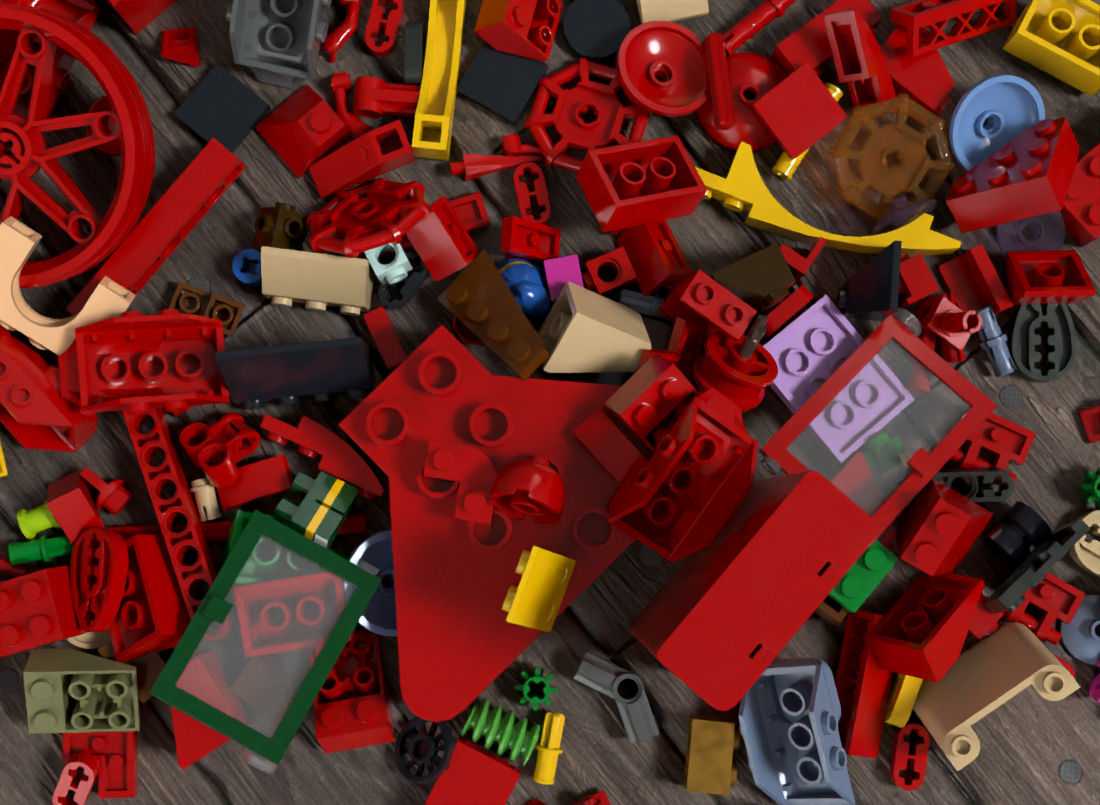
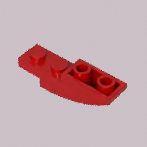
(338, 457)

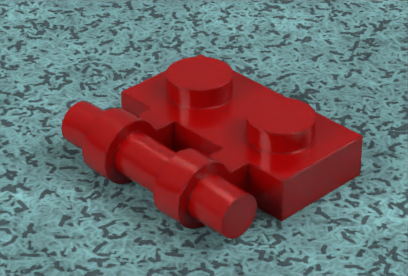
(1000, 438)
(1055, 599)

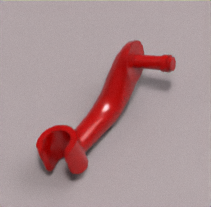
(340, 35)
(340, 84)

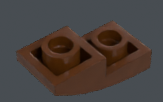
(202, 303)

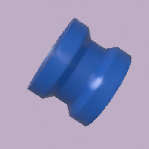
(252, 276)

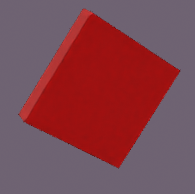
(799, 111)

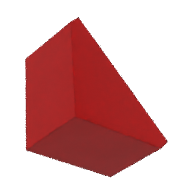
(73, 505)

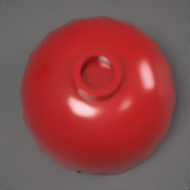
(530, 489)

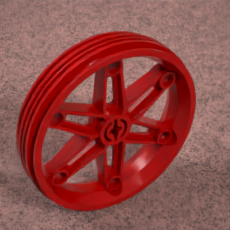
(30, 147)

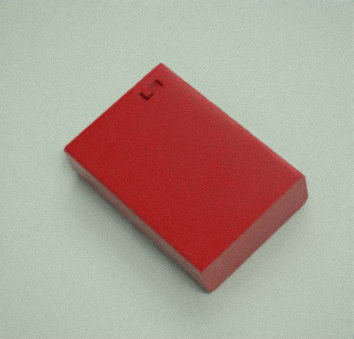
(754, 585)

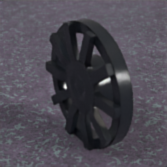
(424, 749)

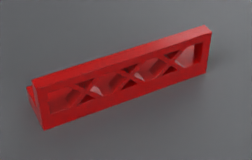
(936, 15)

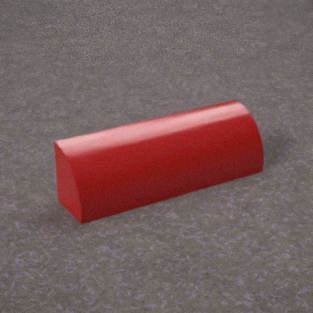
(861, 688)

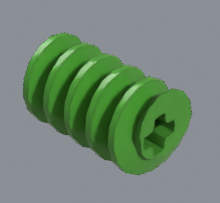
(502, 730)

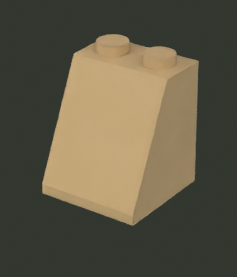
(592, 334)

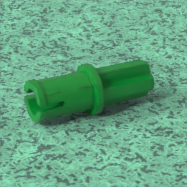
(39, 549)

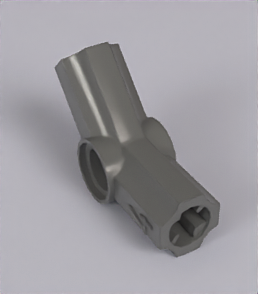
(633, 709)

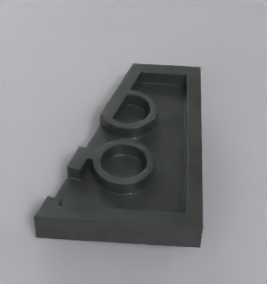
(1035, 566)

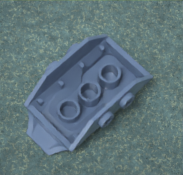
(794, 734)

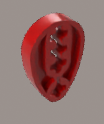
(98, 577)

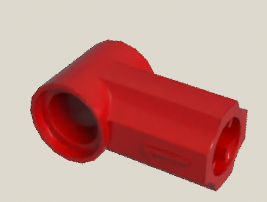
(376, 97)

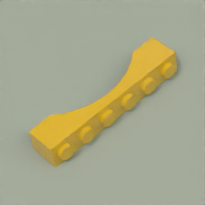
(439, 80)

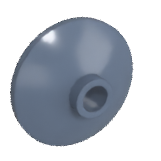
(1080, 635)

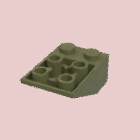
(79, 693)

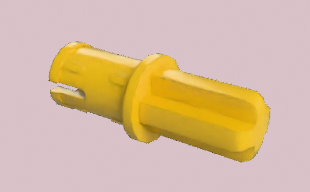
(549, 748)

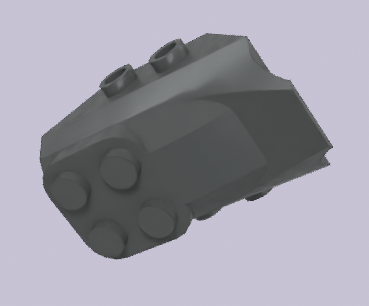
(278, 38)

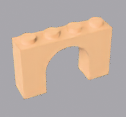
(46, 333)

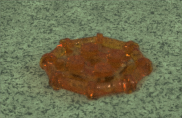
(884, 140)

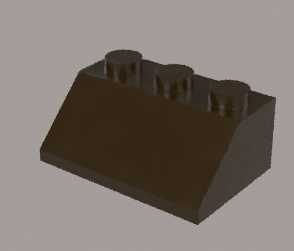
(758, 279)

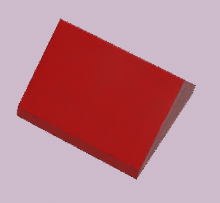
(1047, 277)

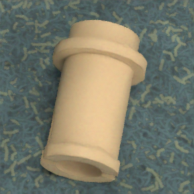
(205, 499)

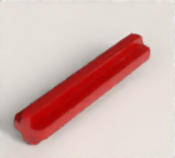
(719, 81)

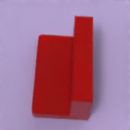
(442, 241)
(654, 255)
(798, 263)
(974, 281)

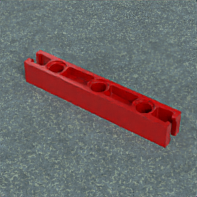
(167, 222)

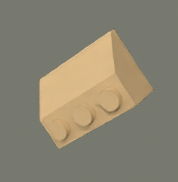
(316, 280)

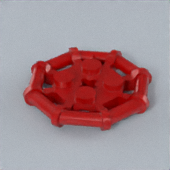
(577, 101)
(367, 217)

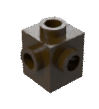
(280, 227)

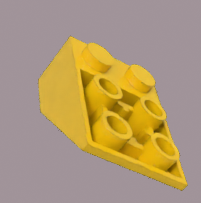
(540, 589)

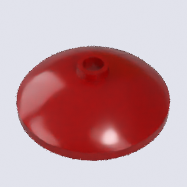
(672, 55)
(746, 73)

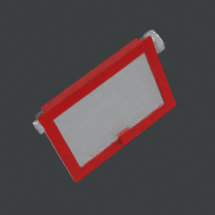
(881, 421)

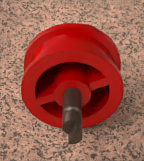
(737, 366)

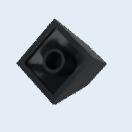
(874, 288)

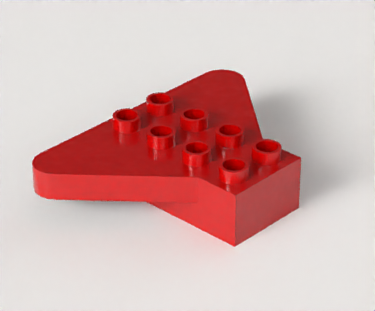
(458, 571)

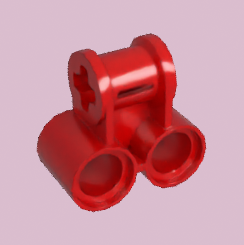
(219, 447)

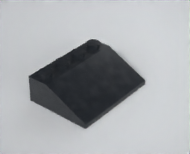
(298, 372)

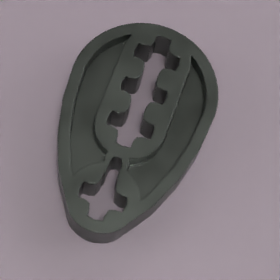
(1061, 341)

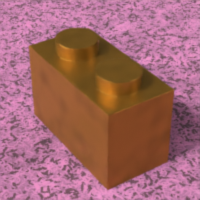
(710, 755)

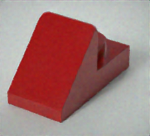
(529, 240)

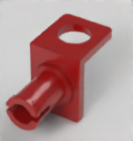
(948, 320)

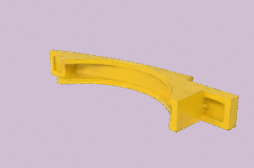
(746, 190)

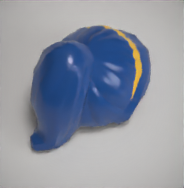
(527, 286)

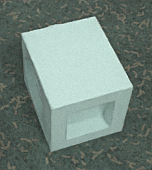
(391, 272)

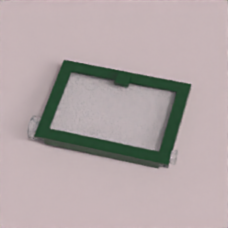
(266, 638)

